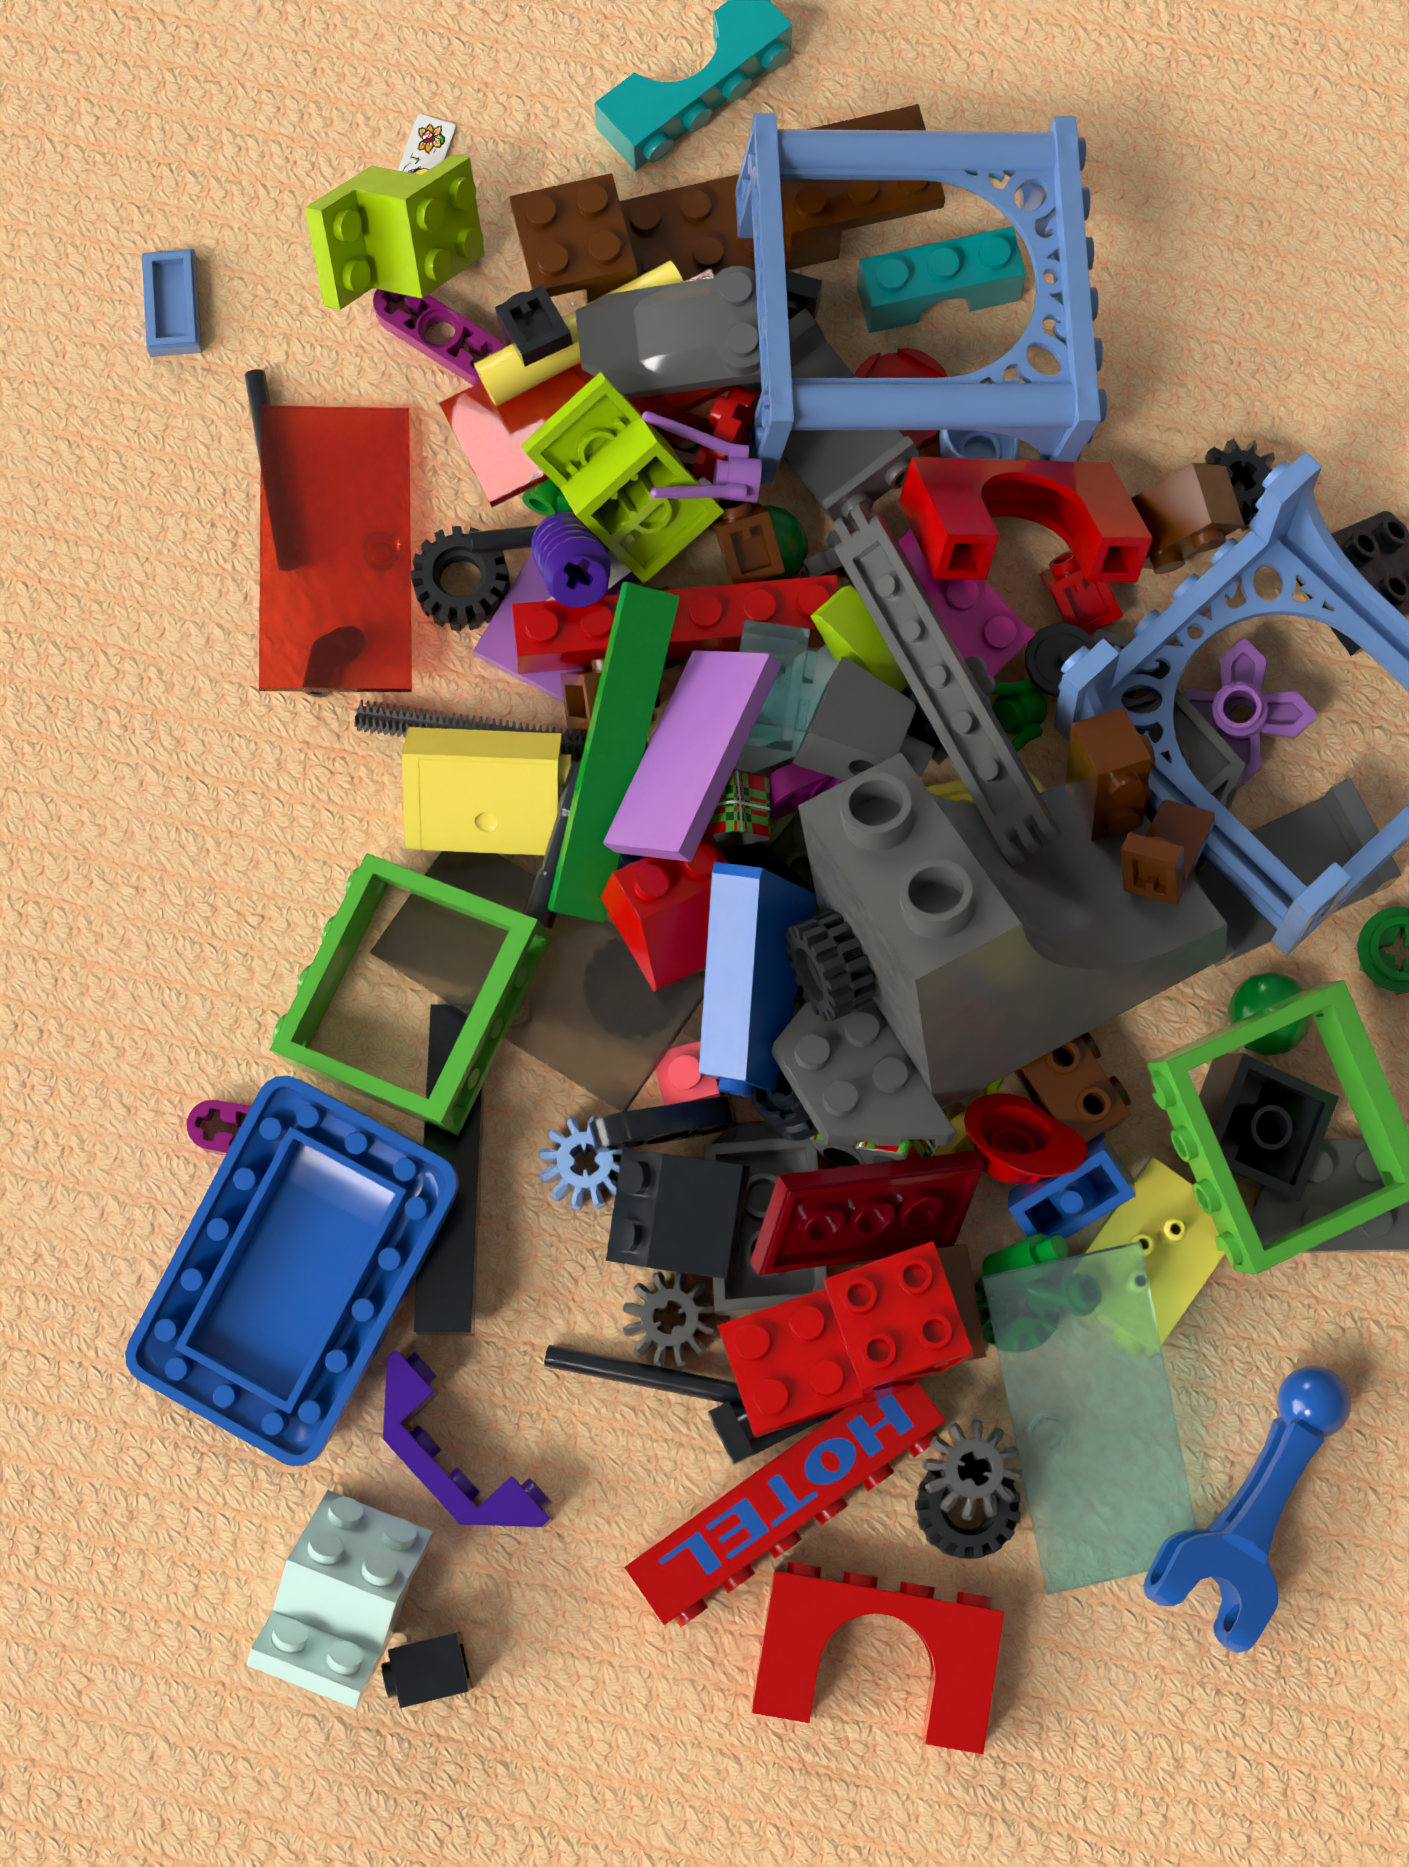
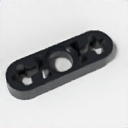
(663, 1124)

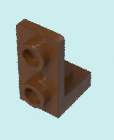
(747, 542)
(1167, 855)

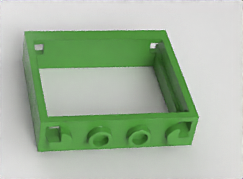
(483, 1029)
(1365, 1090)

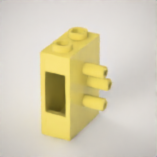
(481, 789)
(1174, 1239)

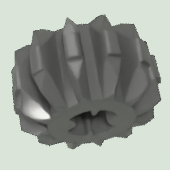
(659, 1303)
(966, 1488)

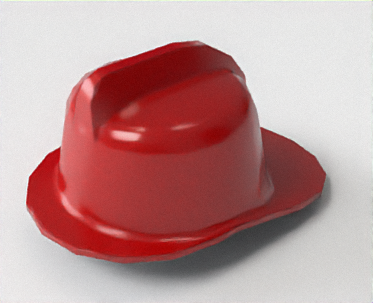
(1021, 1140)

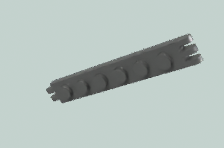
(944, 685)

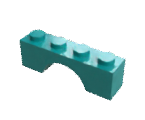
(648, 115)

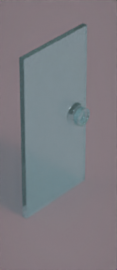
(1090, 1413)

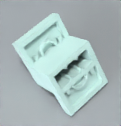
(340, 1599)

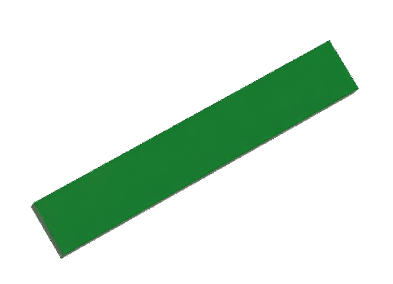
(613, 747)

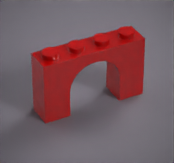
(1082, 502)
(958, 1638)

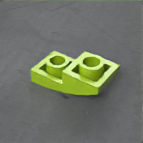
(854, 635)

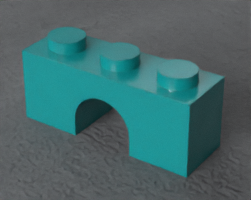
(905, 282)

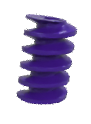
(570, 560)

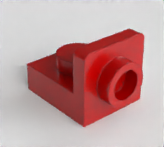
(1078, 600)

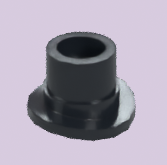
(1050, 651)

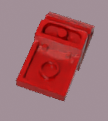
(848, 1341)

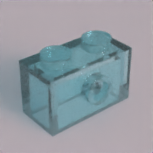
(783, 709)

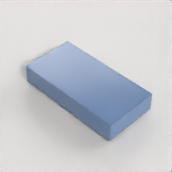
(171, 302)

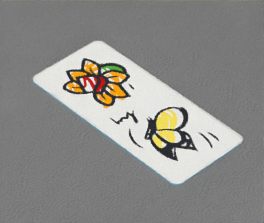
(426, 144)

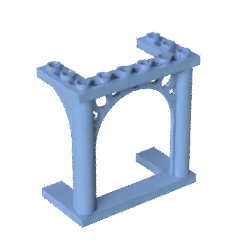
(1046, 411)
(1298, 545)

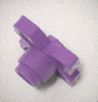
(1242, 685)

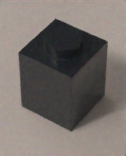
(427, 1670)

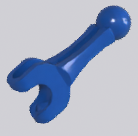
(1237, 1543)

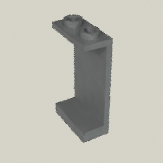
(839, 464)
(1307, 845)

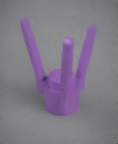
(733, 479)

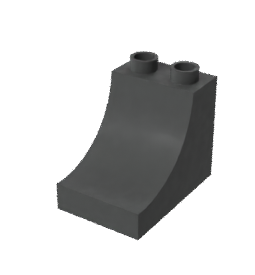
(987, 957)

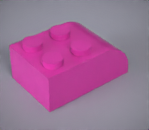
(971, 612)

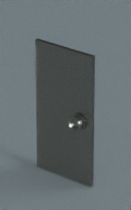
(588, 1000)

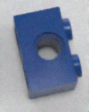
(1076, 1199)

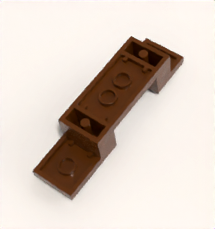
(594, 243)

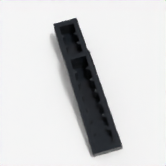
(448, 1275)

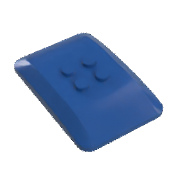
(292, 1270)

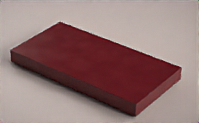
(865, 1211)

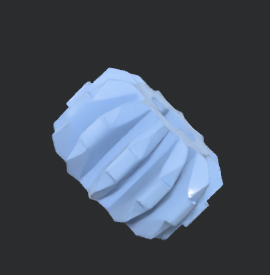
(566, 1166)

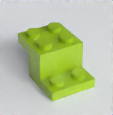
(395, 231)
(606, 468)

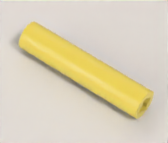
(506, 375)

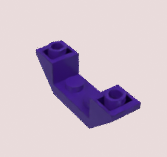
(405, 1397)

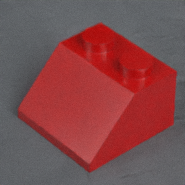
(665, 912)

